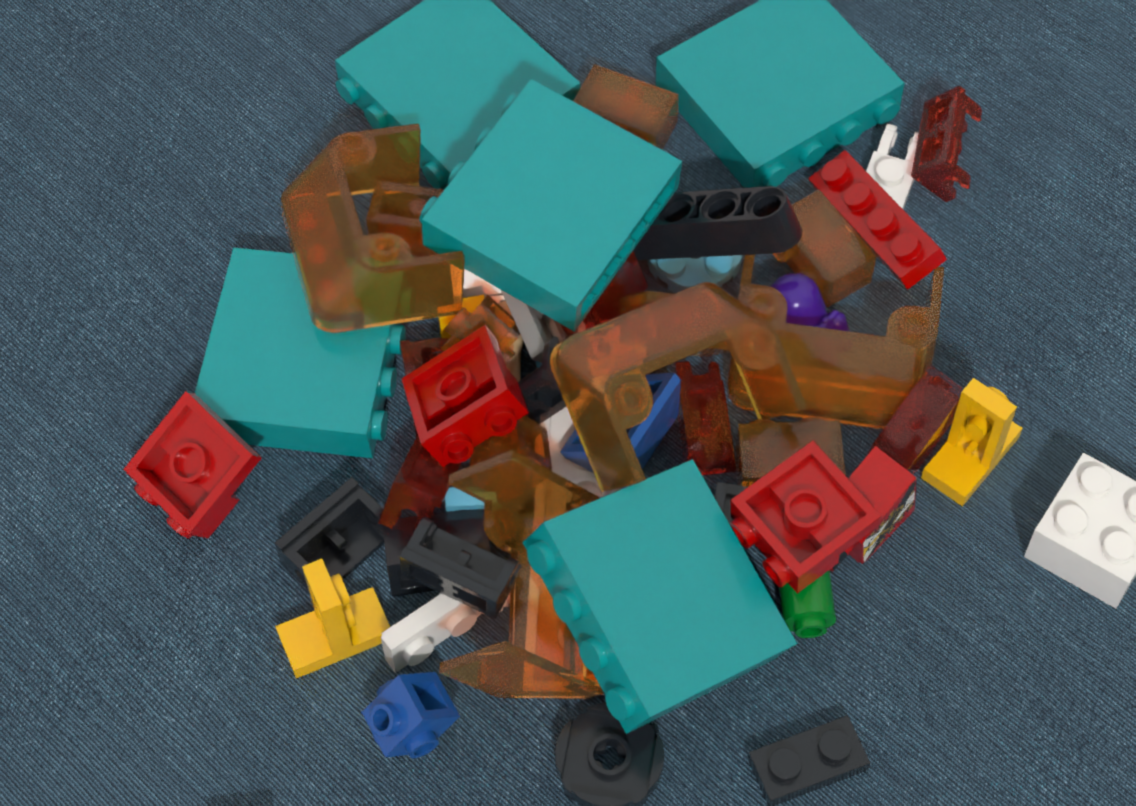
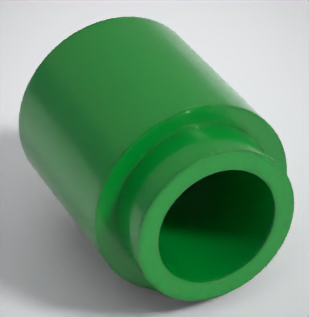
(811, 609)

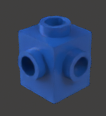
(410, 714)

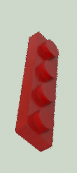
(878, 220)

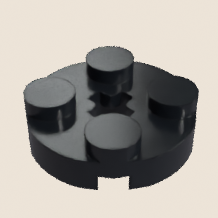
(587, 781)

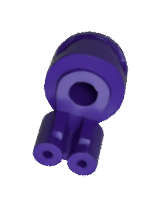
(807, 304)

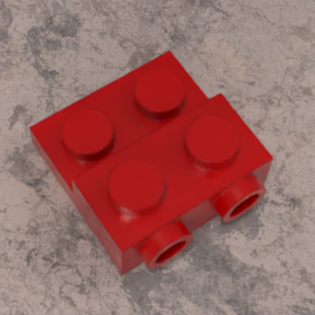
(464, 398)
(192, 467)
(802, 517)

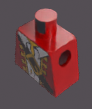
(891, 493)

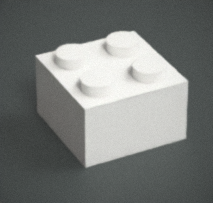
(1090, 531)

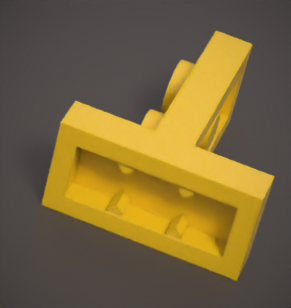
(975, 444)
(336, 627)

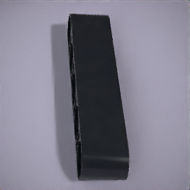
(722, 224)

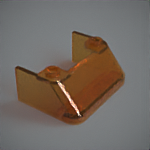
(354, 277)
(607, 364)
(841, 371)
(541, 650)

